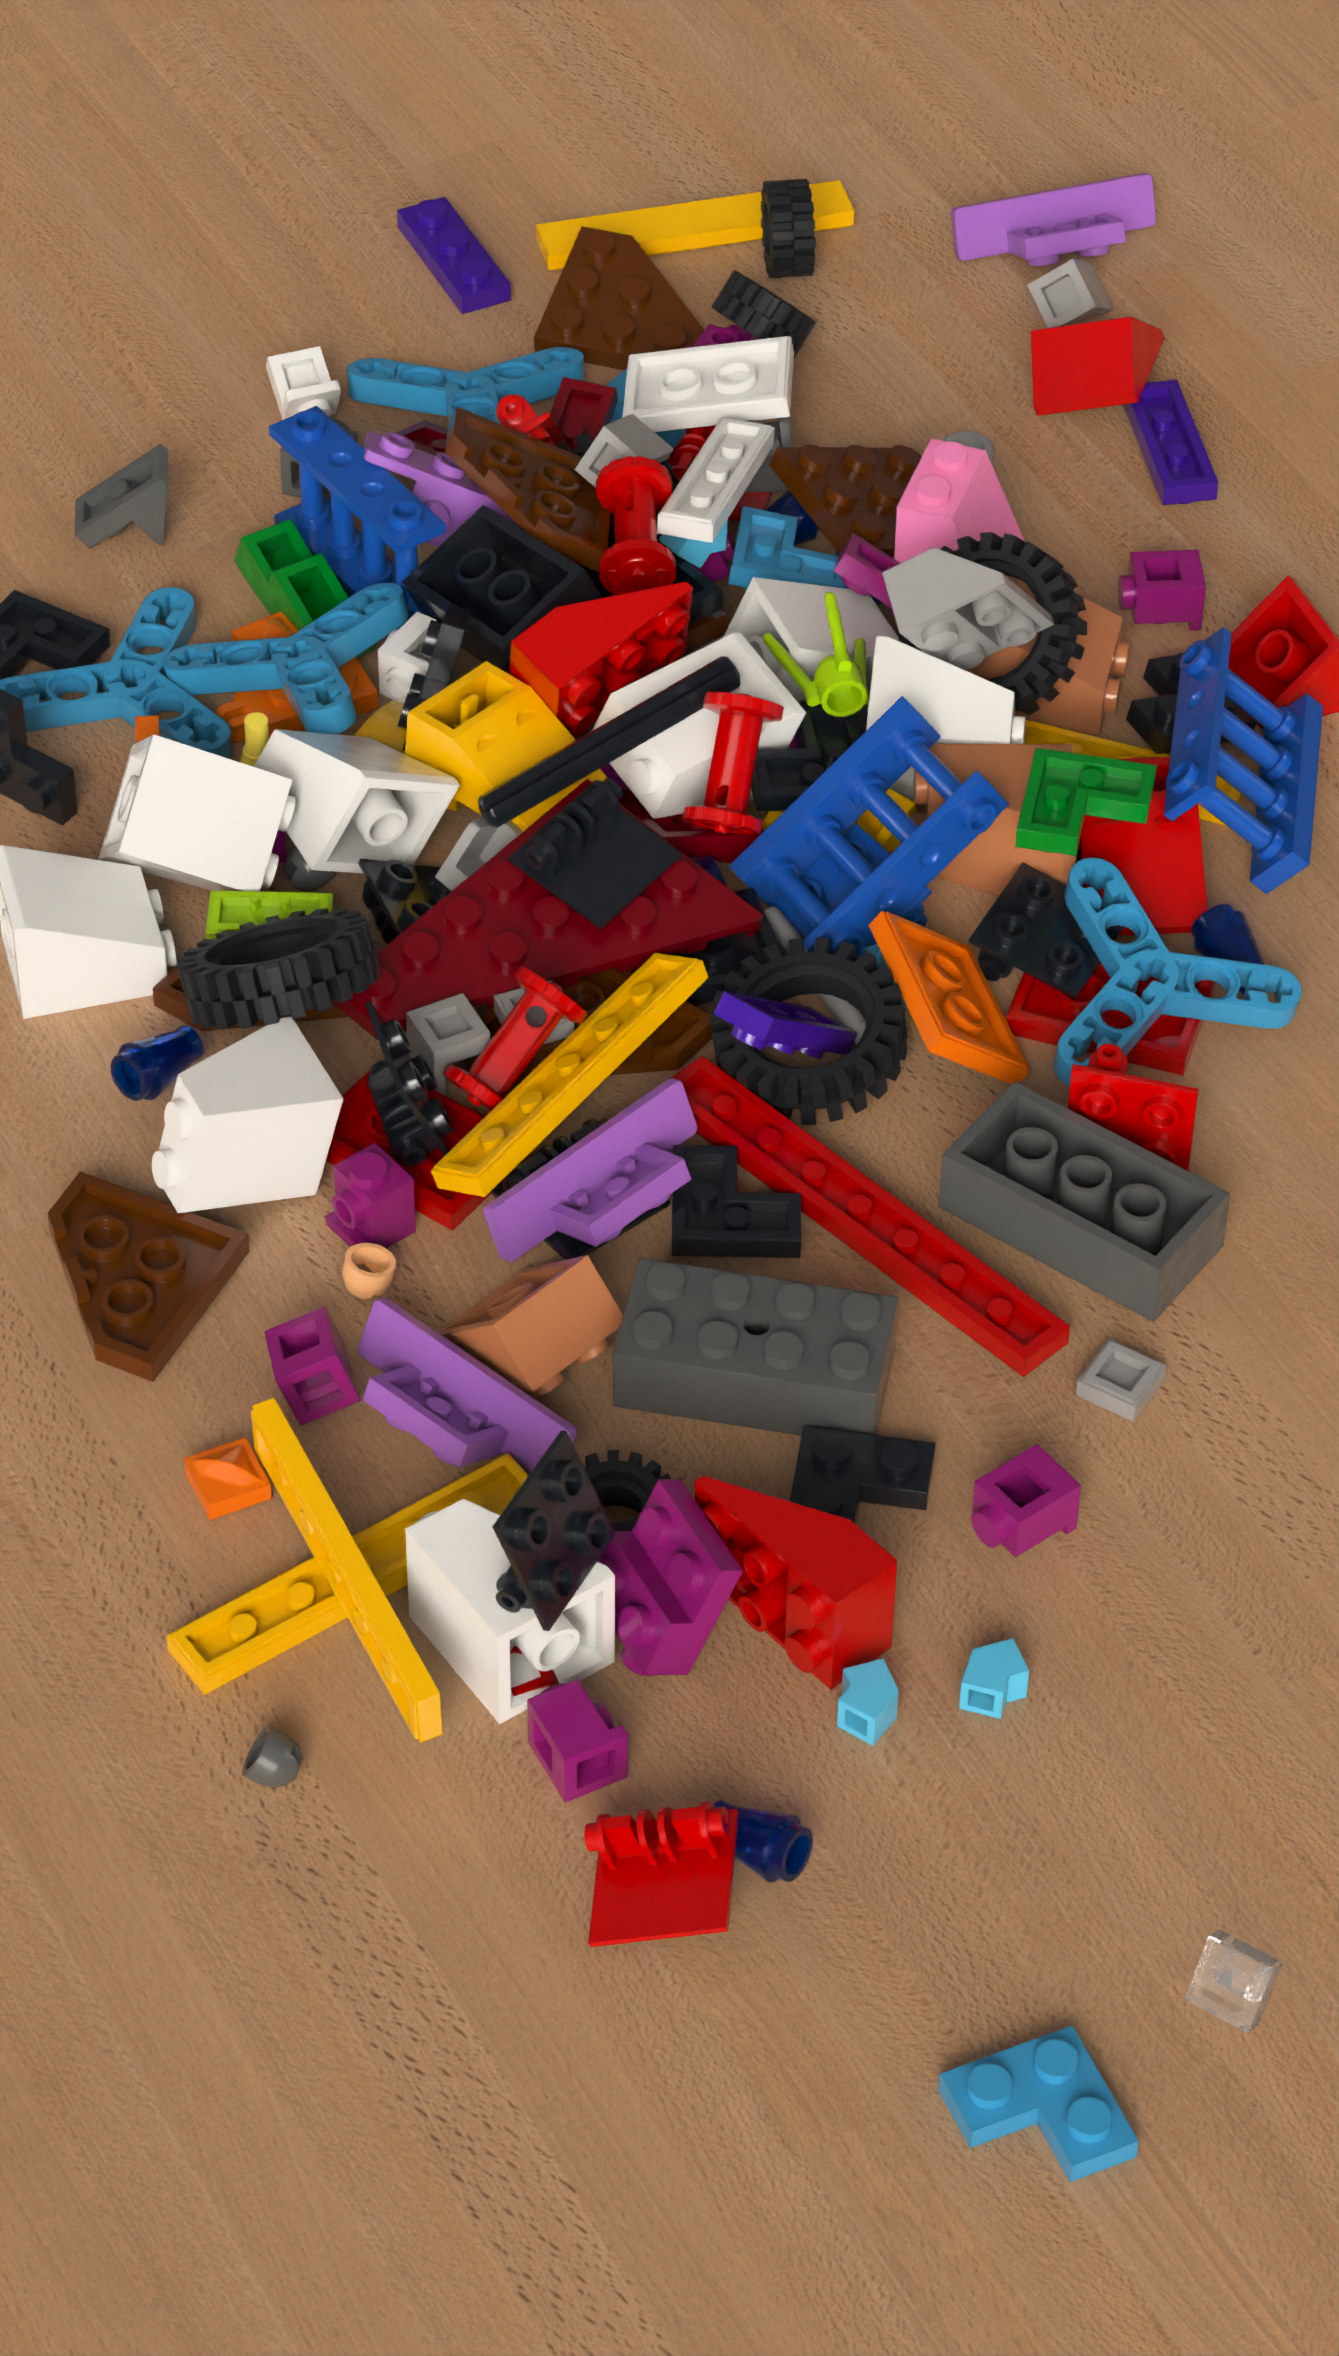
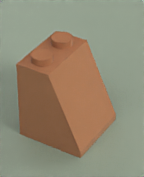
(1091, 689)
(992, 856)

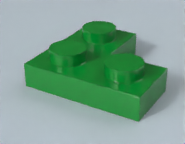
(1074, 785)

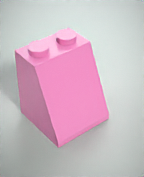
(951, 498)

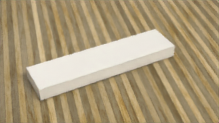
(716, 480)

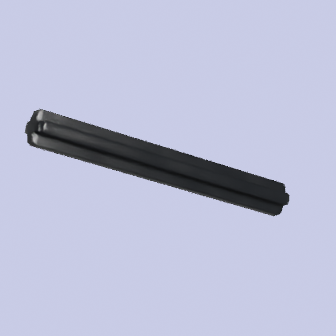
(606, 742)

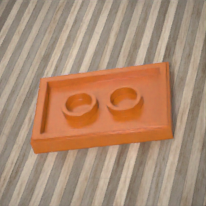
(949, 998)

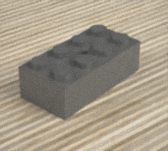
(1084, 1200)
(753, 1350)

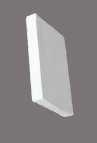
(710, 383)

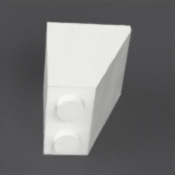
(799, 621)
(949, 698)
(676, 763)
(356, 798)
(197, 817)
(79, 931)
(248, 1124)
(454, 1603)

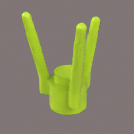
(838, 681)

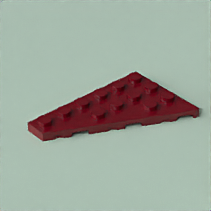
(508, 921)

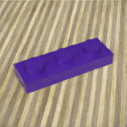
(453, 255)
(1171, 445)
(783, 1026)

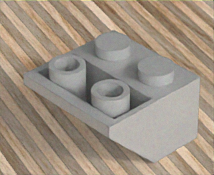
(960, 608)

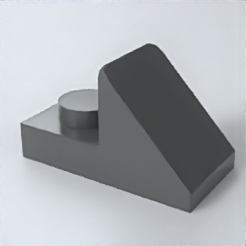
(129, 495)

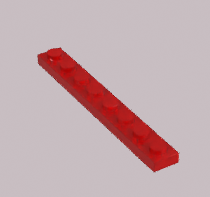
(873, 1221)

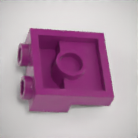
(668, 1582)

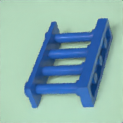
(356, 487)
(1285, 755)
(838, 799)

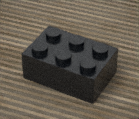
(499, 577)

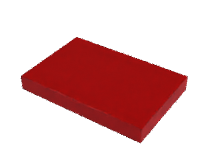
(1045, 1014)
(361, 1126)

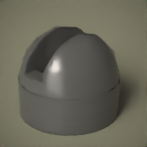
(301, 875)
(272, 1759)

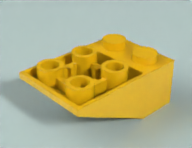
(486, 733)

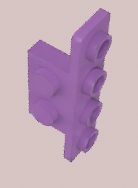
(1055, 220)
(436, 482)
(601, 1178)
(449, 1395)

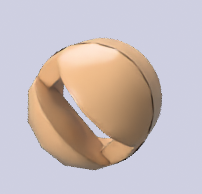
(368, 1270)

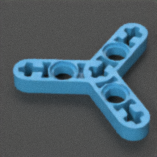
(478, 391)
(298, 664)
(150, 688)
(1150, 957)

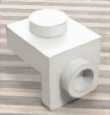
(302, 382)
(402, 657)

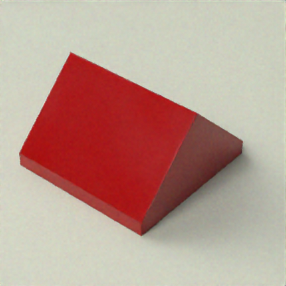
(1092, 364)
(1288, 650)

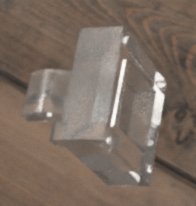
(1233, 1981)

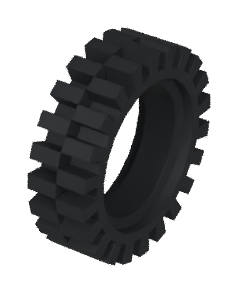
(1053, 592)
(278, 968)
(818, 972)

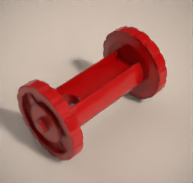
(634, 493)
(733, 763)
(515, 1042)

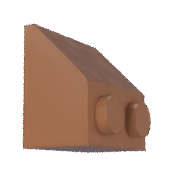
(539, 1324)

